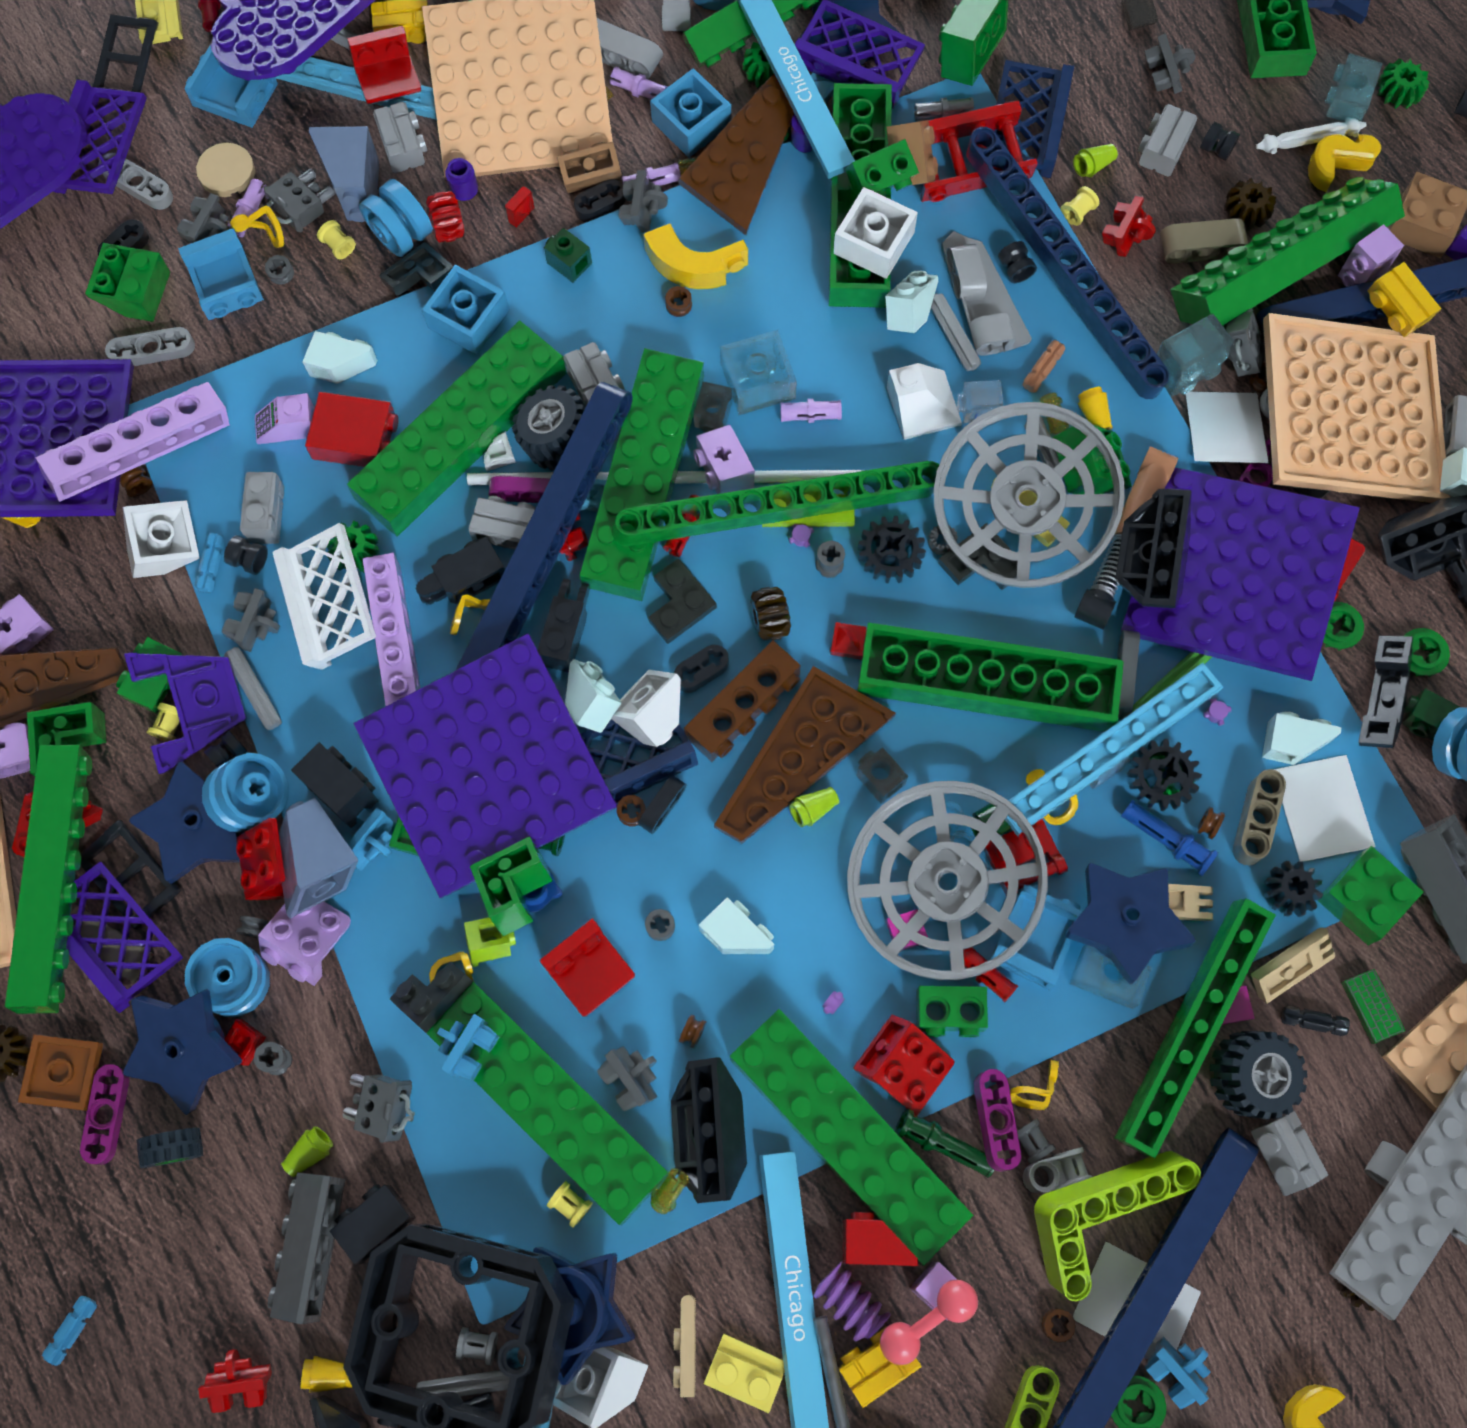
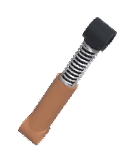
(1099, 600)

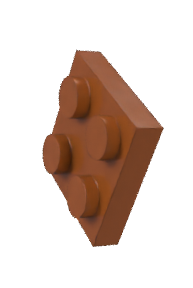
(60, 1072)

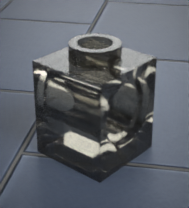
(712, 396)
(883, 788)

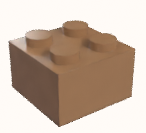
(1431, 214)

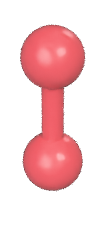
(955, 1302)

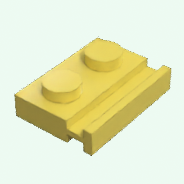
(165, 13)
(745, 1373)

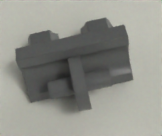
(1162, 54)
(645, 199)
(209, 219)
(255, 622)
(634, 1074)

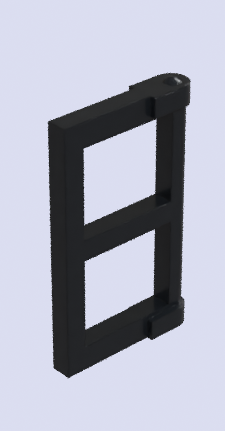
(107, 55)
(114, 831)

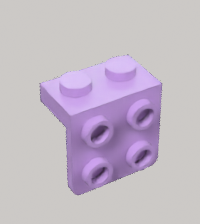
(303, 940)

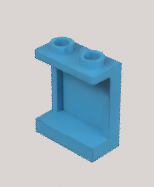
(225, 94)
(221, 274)
(1047, 947)

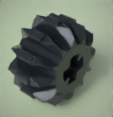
(1295, 877)

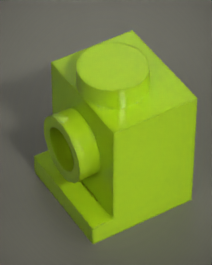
(486, 941)

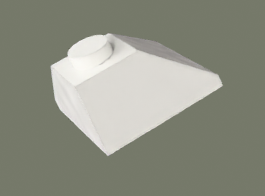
(922, 400)
(159, 538)
(651, 708)
(601, 1386)

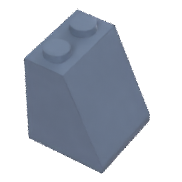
(349, 164)
(313, 856)

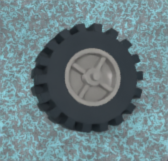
(547, 424)
(1258, 1074)

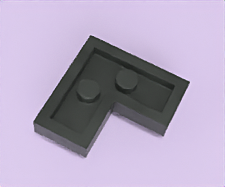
(420, 264)
(960, 572)
(687, 604)
(428, 1003)

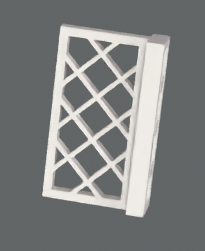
(304, 609)

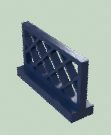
(1054, 114)
(640, 774)

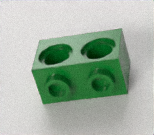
(950, 1000)

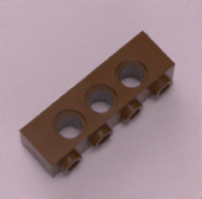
(770, 662)

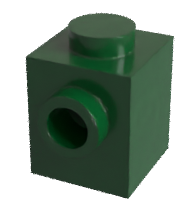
(567, 254)
(1426, 713)

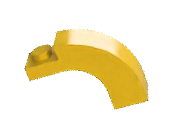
(690, 267)

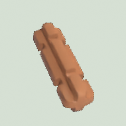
(1043, 366)

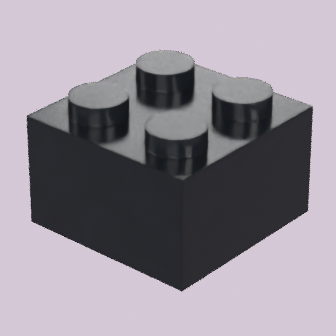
(336, 782)

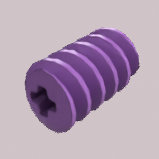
(851, 1304)

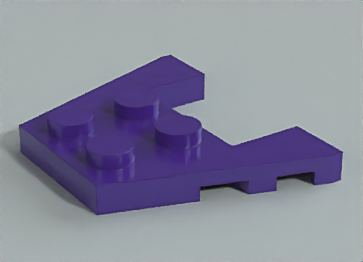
(203, 696)

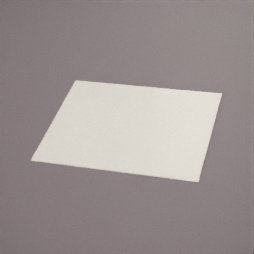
(1226, 427)
(1324, 809)
(1111, 1284)

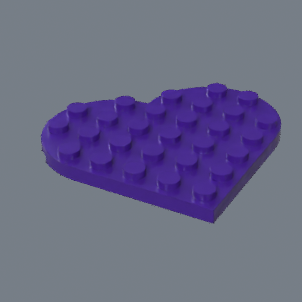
(276, 35)
(37, 150)

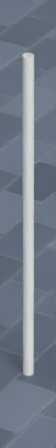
(773, 476)

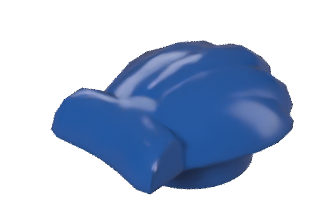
(542, 896)

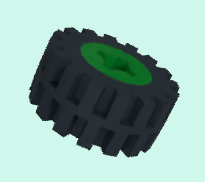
(169, 1147)

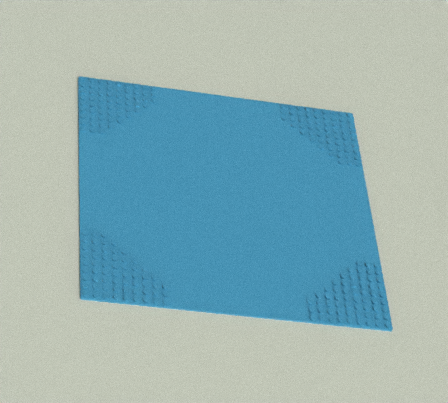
(791, 878)

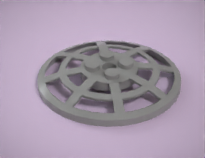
(1030, 476)
(941, 859)

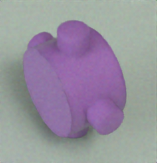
(801, 535)
(1217, 712)
(833, 1002)

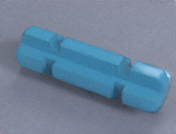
(209, 563)
(69, 1330)

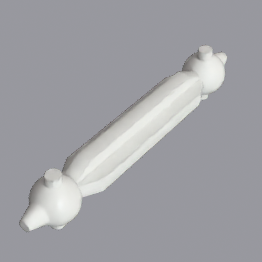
(1309, 135)

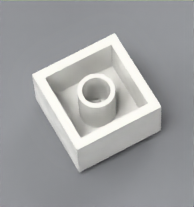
(875, 232)

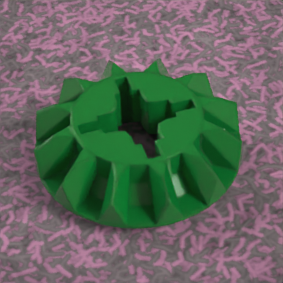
(1351, 623)
(1428, 641)
(1150, 1396)

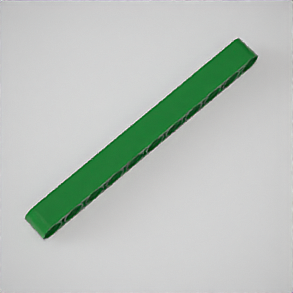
(767, 511)

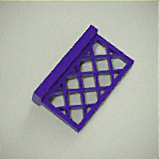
(848, 68)
(85, 101)
(91, 961)

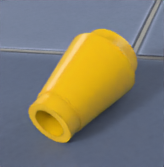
(1095, 407)
(323, 1375)

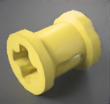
(1080, 205)
(336, 239)
(165, 723)
(569, 1204)

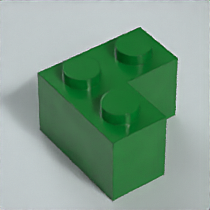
(65, 725)
(506, 879)

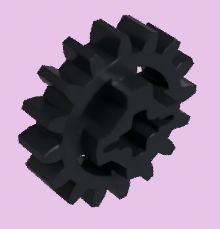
(889, 562)
(1175, 777)

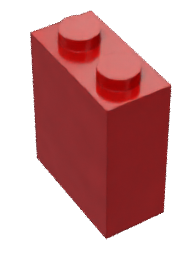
(350, 429)

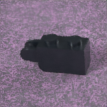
(462, 573)
(564, 627)

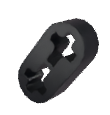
(599, 200)
(121, 235)
(705, 674)
(662, 804)

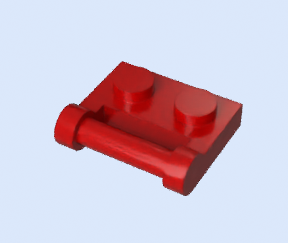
(1023, 853)

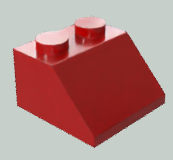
(873, 1243)

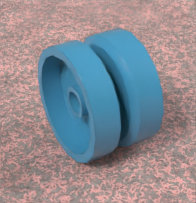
(396, 217)
(1450, 745)
(245, 792)
(230, 960)

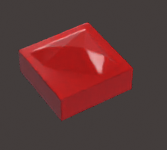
(519, 206)
(848, 640)
(244, 1040)

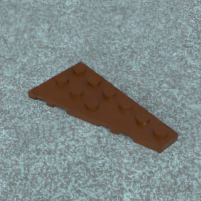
(741, 158)
(52, 678)
(809, 740)

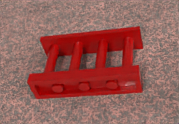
(953, 127)

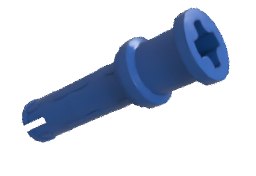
(1183, 846)

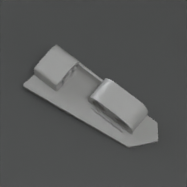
(986, 302)

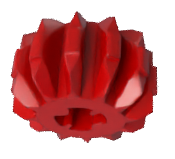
(445, 216)

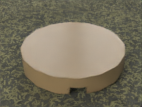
(225, 169)

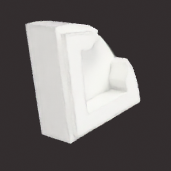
(498, 453)

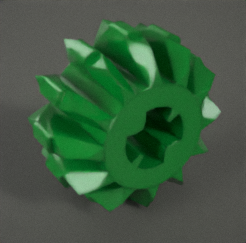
(756, 65)
(1402, 83)
(358, 537)

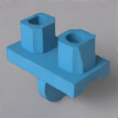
(371, 836)
(458, 1060)
(1189, 1385)

